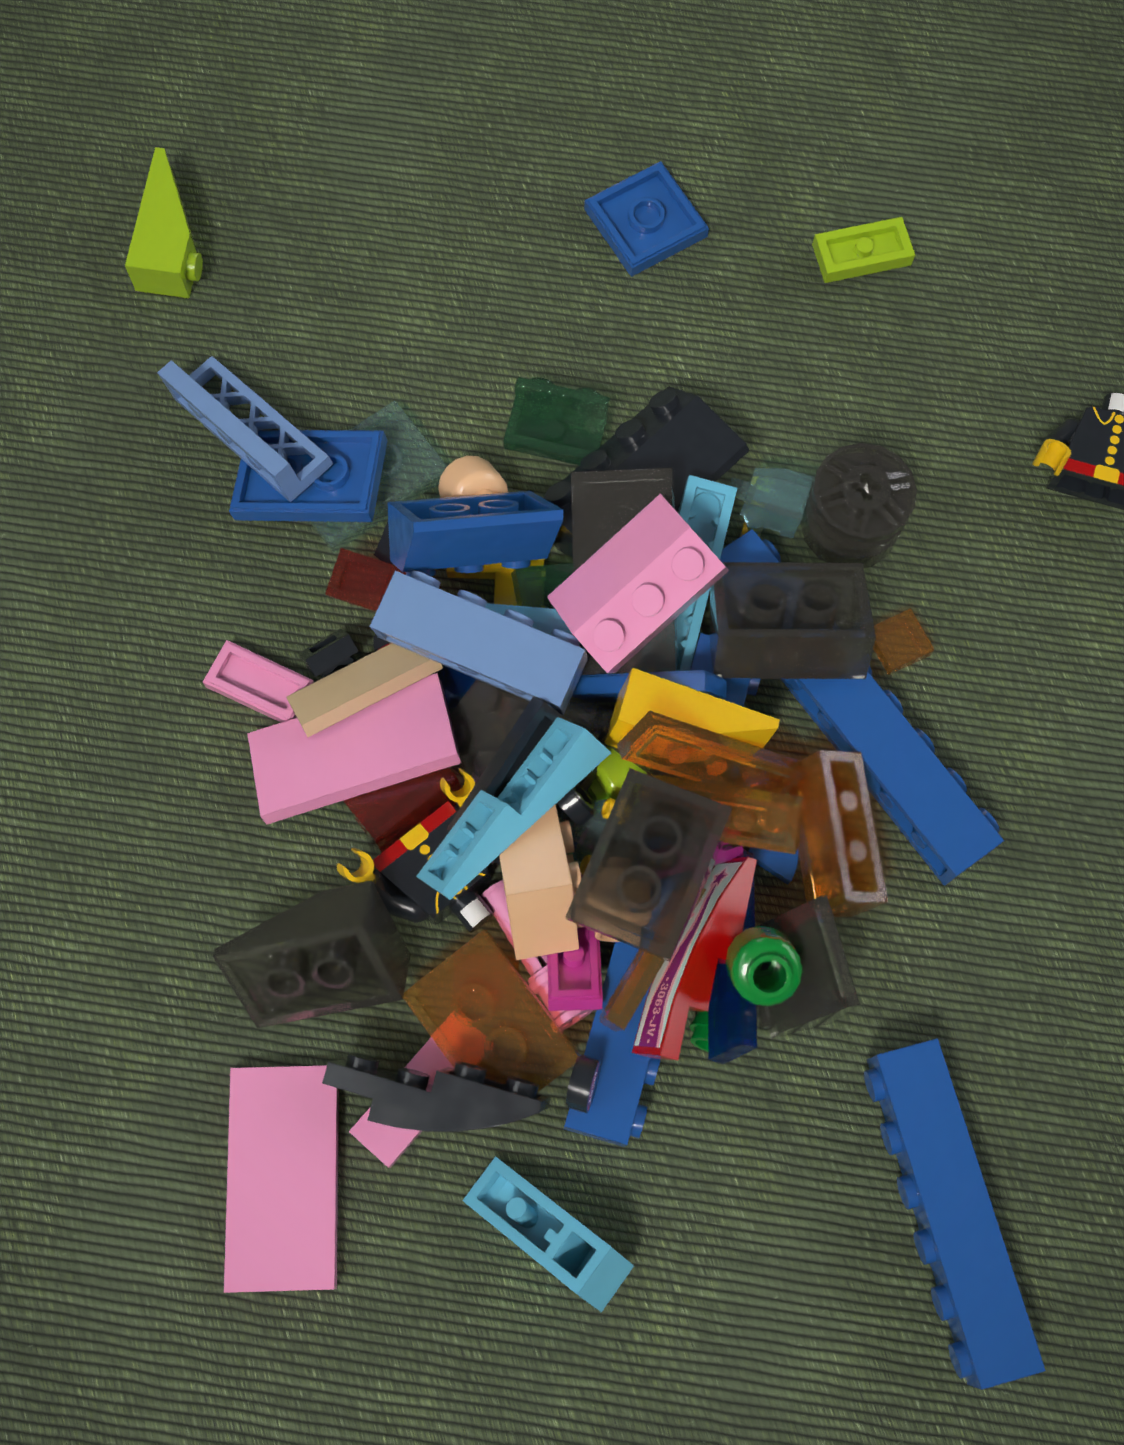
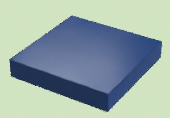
(646, 218)

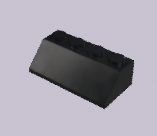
(670, 432)

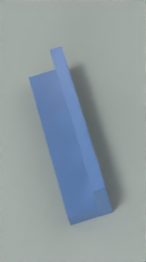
(242, 434)

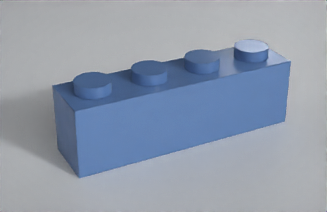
(479, 641)

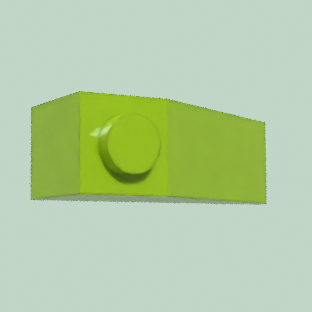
(162, 247)

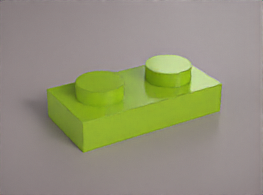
(863, 249)

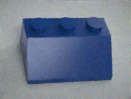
(471, 532)

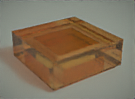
(901, 642)

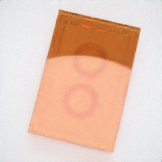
(490, 1016)

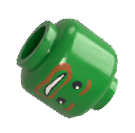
(764, 966)

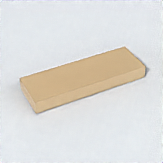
(358, 686)

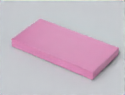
(360, 754)
(281, 1180)

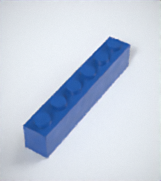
(953, 1216)

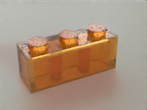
(839, 834)

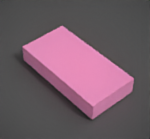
(254, 681)

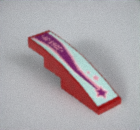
(689, 977)

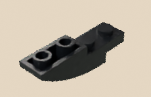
(454, 1103)

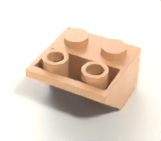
(540, 888)

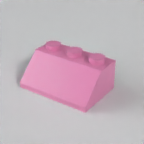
(636, 584)

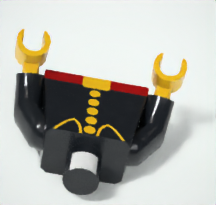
(1089, 454)
(397, 868)

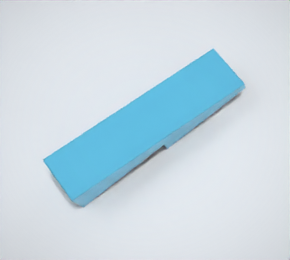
(707, 511)
(493, 823)

